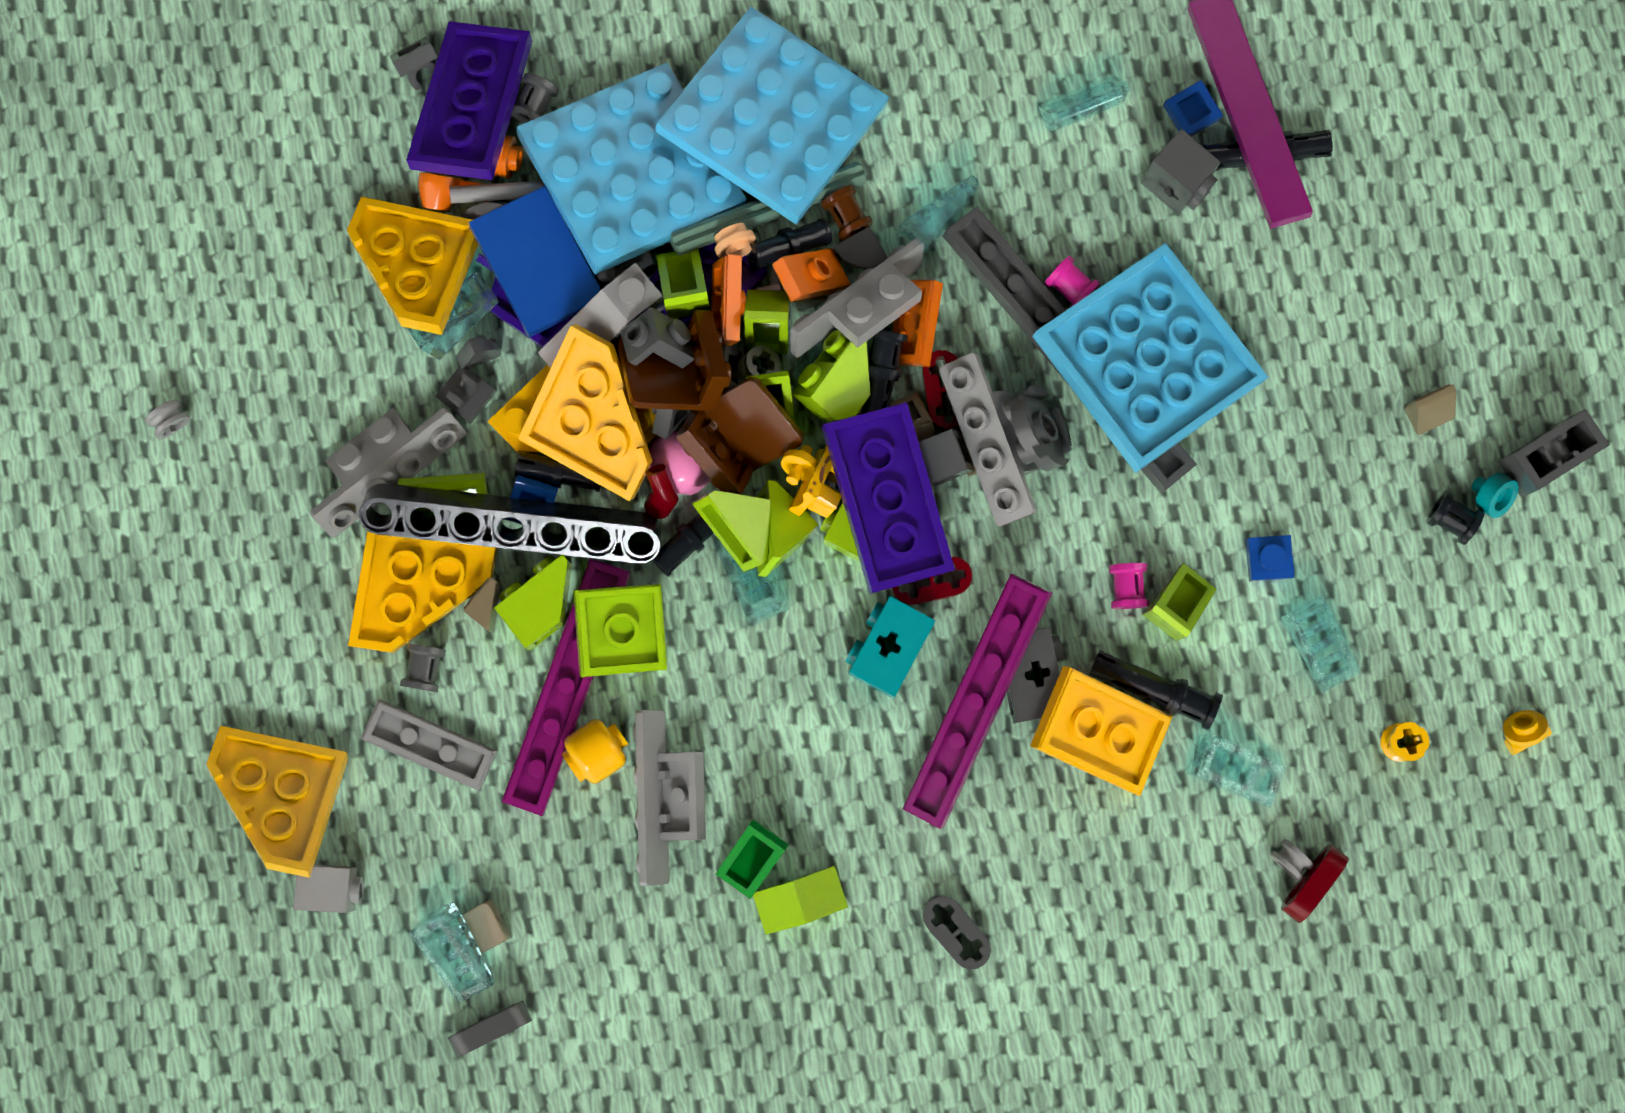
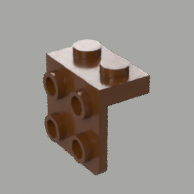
(664, 385)
(739, 435)

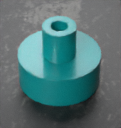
(1495, 494)

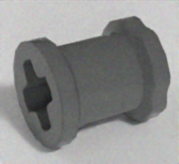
(533, 98)
(422, 667)

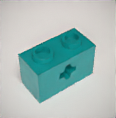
(911, 631)

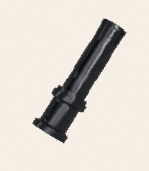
(883, 369)
(1174, 695)

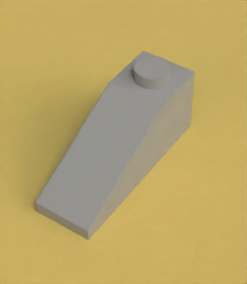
(611, 310)

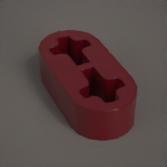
(933, 391)
(937, 591)
(1315, 883)

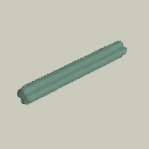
(754, 213)

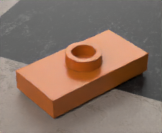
(811, 274)
(727, 297)
(920, 325)

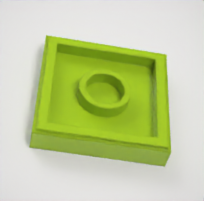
(620, 630)

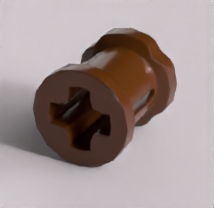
(846, 212)

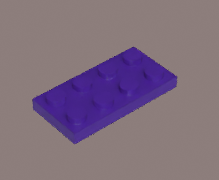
(469, 100)
(888, 497)

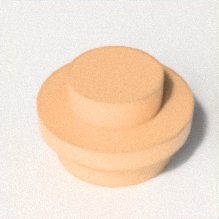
(734, 240)

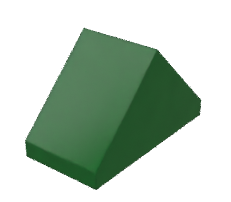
(752, 858)

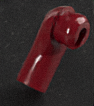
(664, 496)

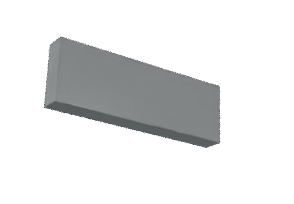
(429, 745)

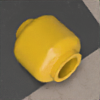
(595, 751)

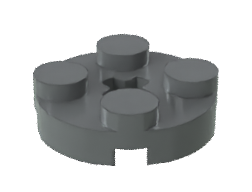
(1040, 430)

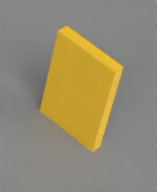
(1101, 730)

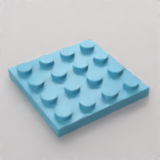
(772, 115)
(618, 177)
(1150, 357)

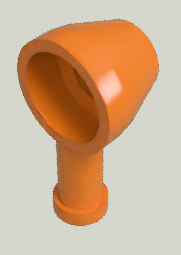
(435, 190)

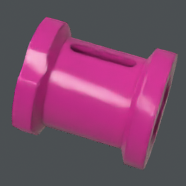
(1071, 281)
(1129, 586)

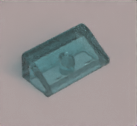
(1083, 102)

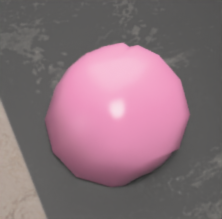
(682, 468)

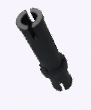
(1301, 146)

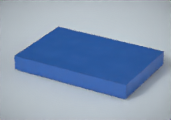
(535, 260)

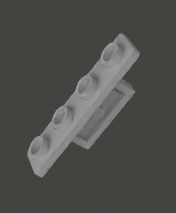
(867, 304)
(989, 438)
(382, 455)
(667, 797)

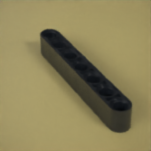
(493, 533)

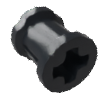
(1470, 519)

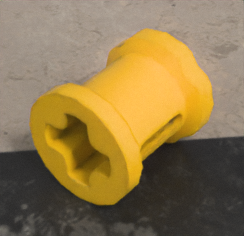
(1413, 751)

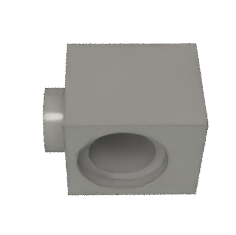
(329, 889)

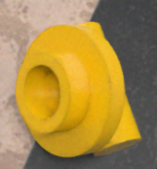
(1524, 730)

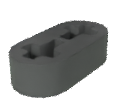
(964, 925)
(489, 1029)

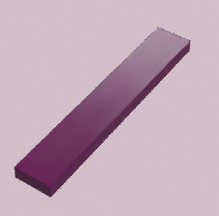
(1250, 112)
(977, 700)
(557, 708)

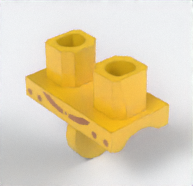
(813, 472)

